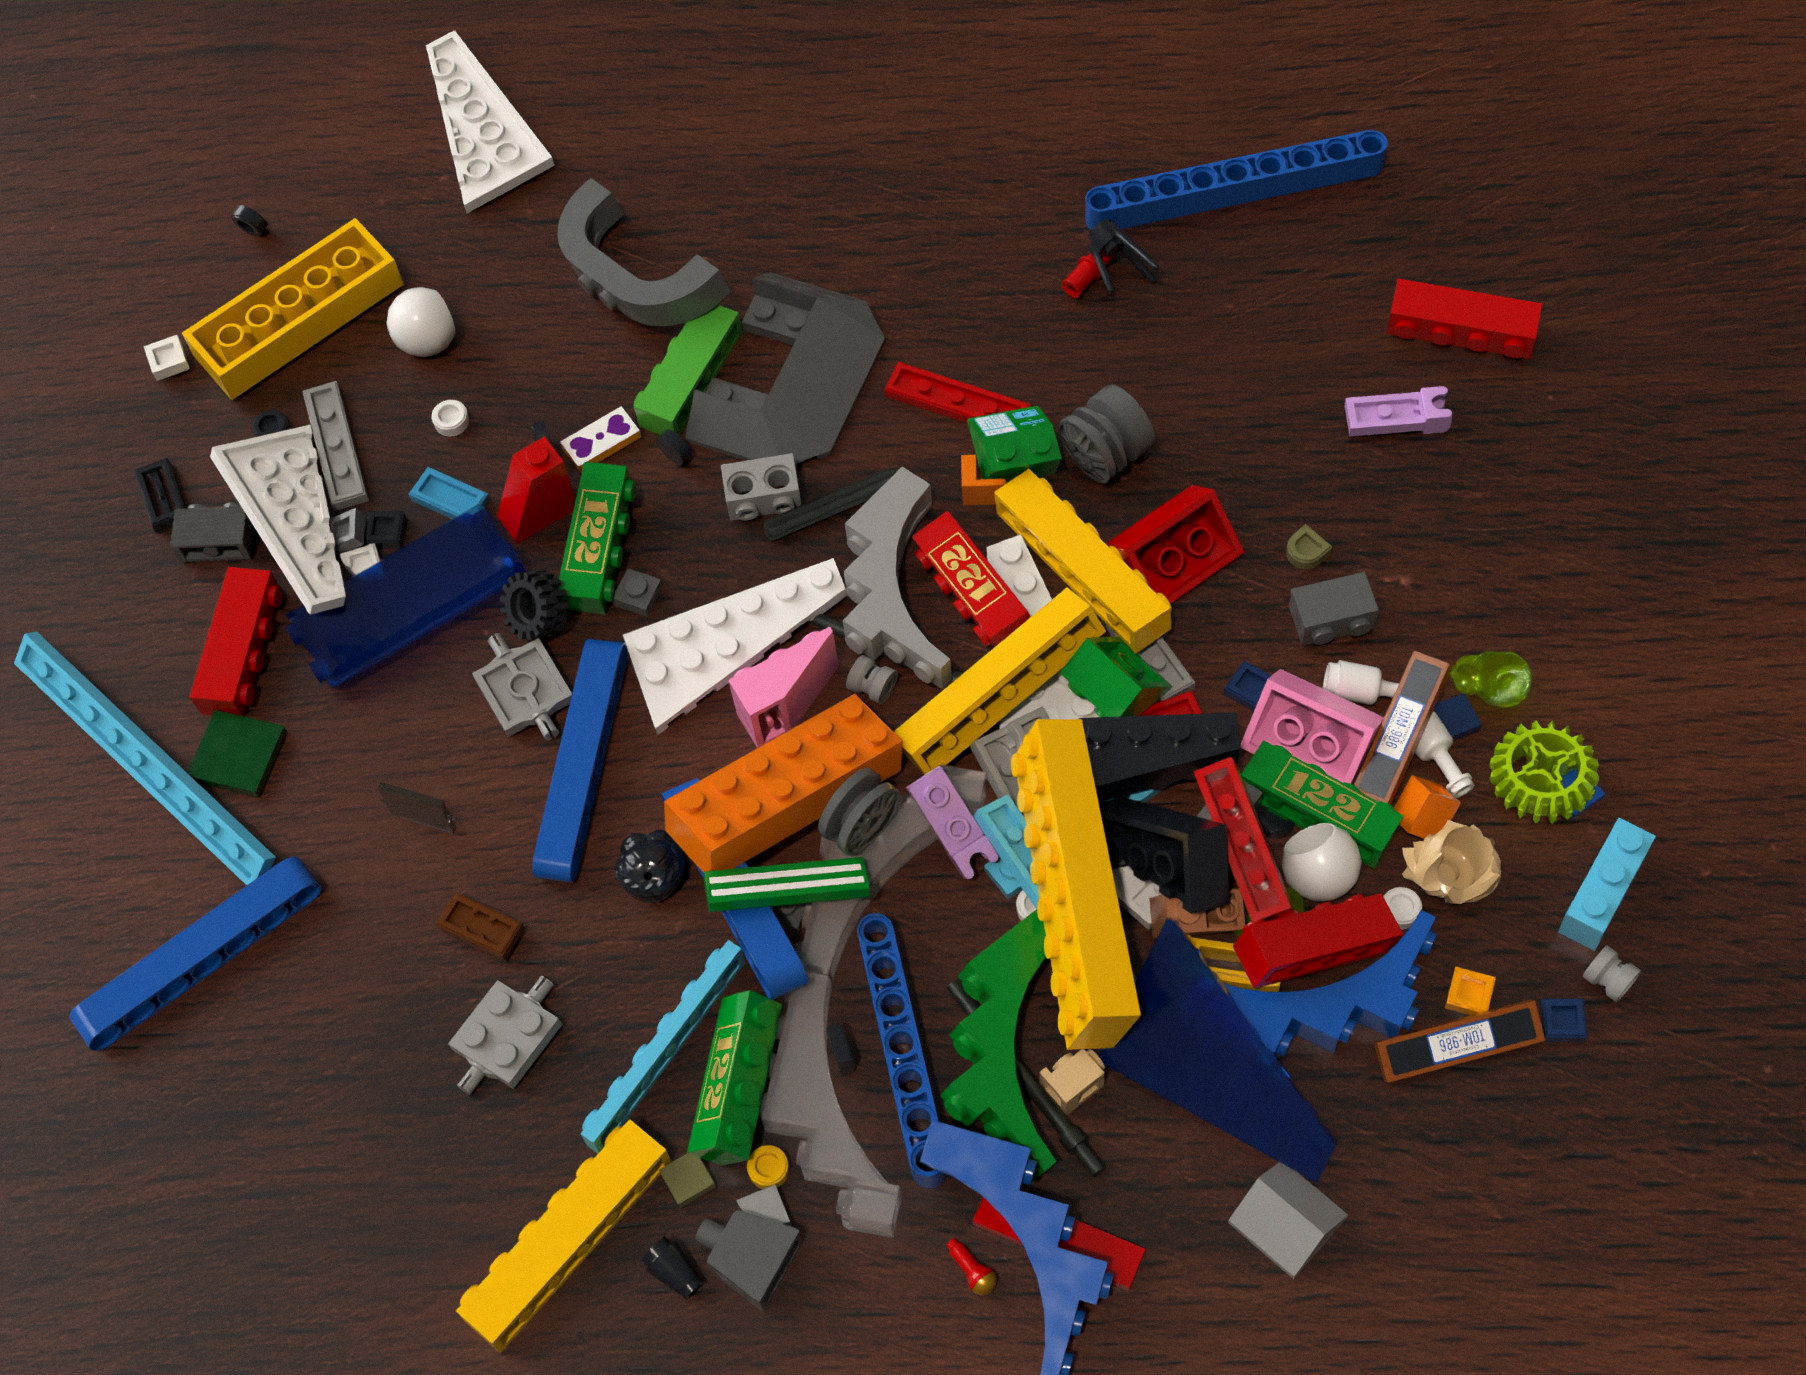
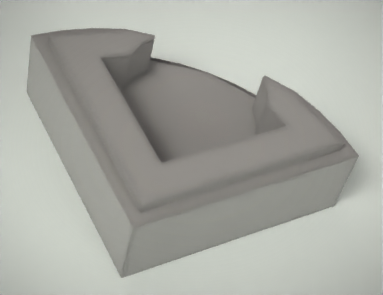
(765, 1204)

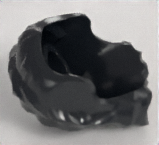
(651, 854)

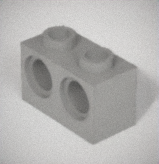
(760, 479)

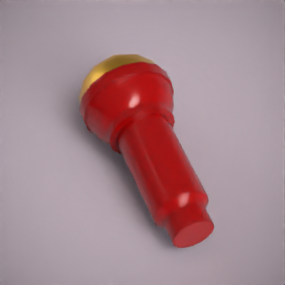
(980, 1277)

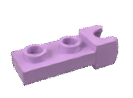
(1399, 413)
(950, 820)

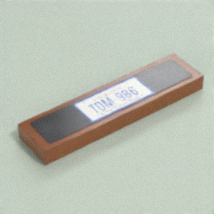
(1402, 727)
(1459, 1041)

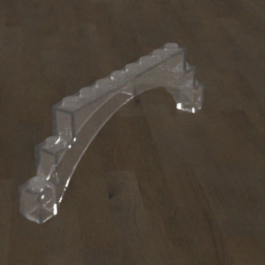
(800, 1087)

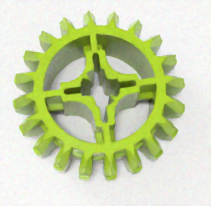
(1539, 783)

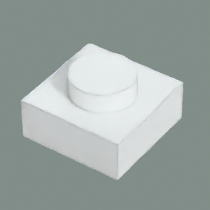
(166, 357)

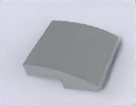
(997, 749)

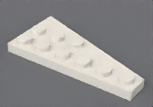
(1017, 569)

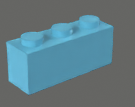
(1606, 884)

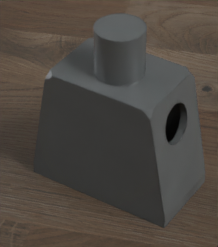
(750, 1254)

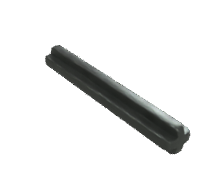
(826, 505)

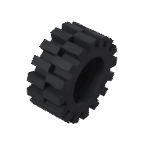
(548, 604)

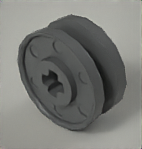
(858, 811)

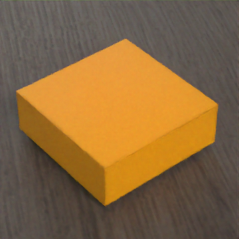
(1470, 992)

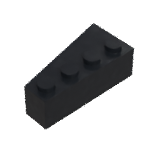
(1156, 749)
(1170, 849)

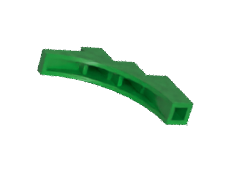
(987, 1037)

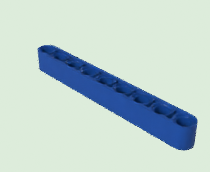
(1237, 180)

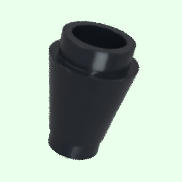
(672, 1268)

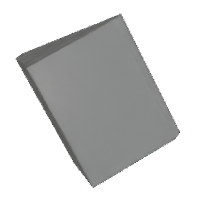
(1287, 1218)

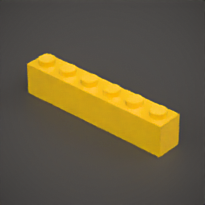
(1084, 560)
(998, 682)
(563, 1235)

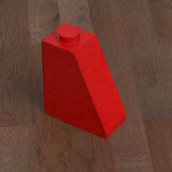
(535, 491)

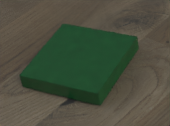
(236, 753)

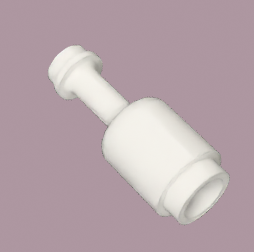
(1357, 682)
(1435, 746)

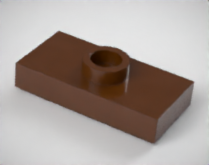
(480, 926)

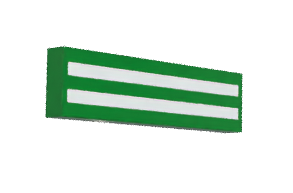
(786, 884)

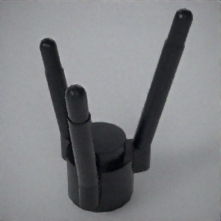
(1109, 239)

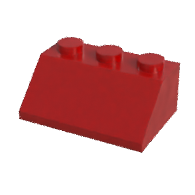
(1180, 542)

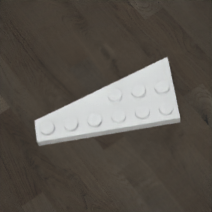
(484, 131)
(287, 504)
(706, 646)

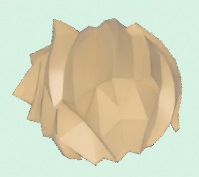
(1454, 864)

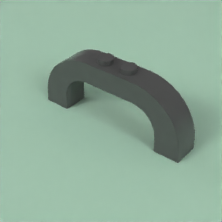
(653, 303)

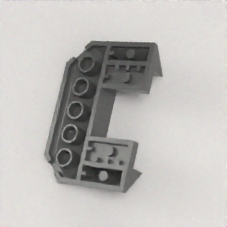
(817, 387)

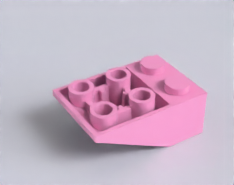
(783, 687)

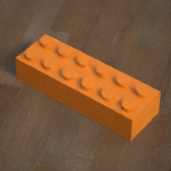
(779, 785)

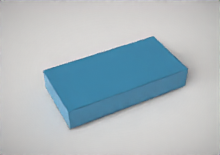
(446, 494)

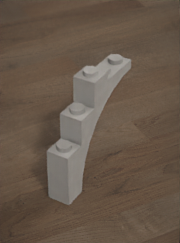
(880, 619)

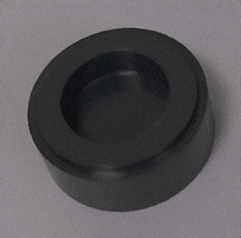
(249, 220)
(269, 422)
(674, 446)
(1274, 826)

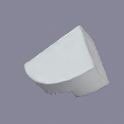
(360, 558)

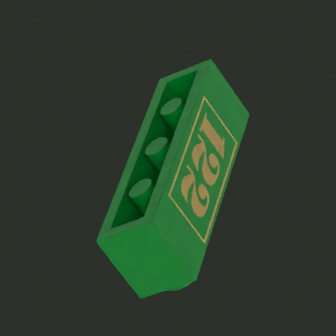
(596, 536)
(1312, 797)
(734, 1078)

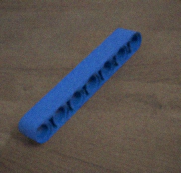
(579, 761)
(761, 939)
(194, 953)
(898, 1030)

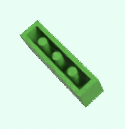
(688, 366)

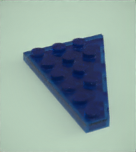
(1211, 1060)

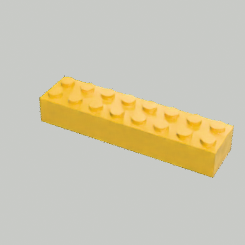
(1074, 886)

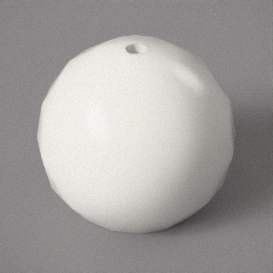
(420, 322)
(1321, 862)

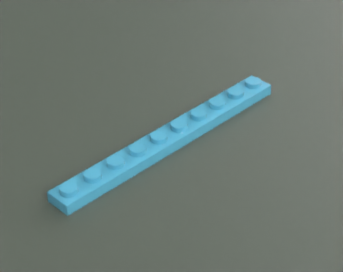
(143, 759)

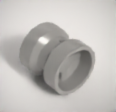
(871, 679)
(1609, 972)

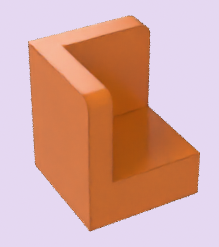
(974, 488)
(1425, 807)

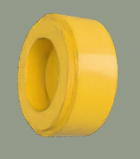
(768, 1166)

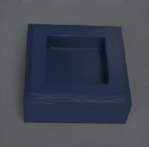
(1246, 685)
(1458, 716)
(1563, 1020)

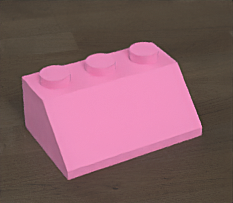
(1313, 726)

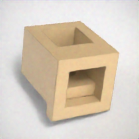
(1073, 1079)

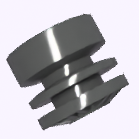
(1106, 433)

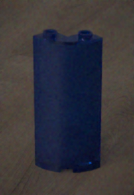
(406, 596)

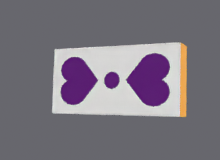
(601, 438)

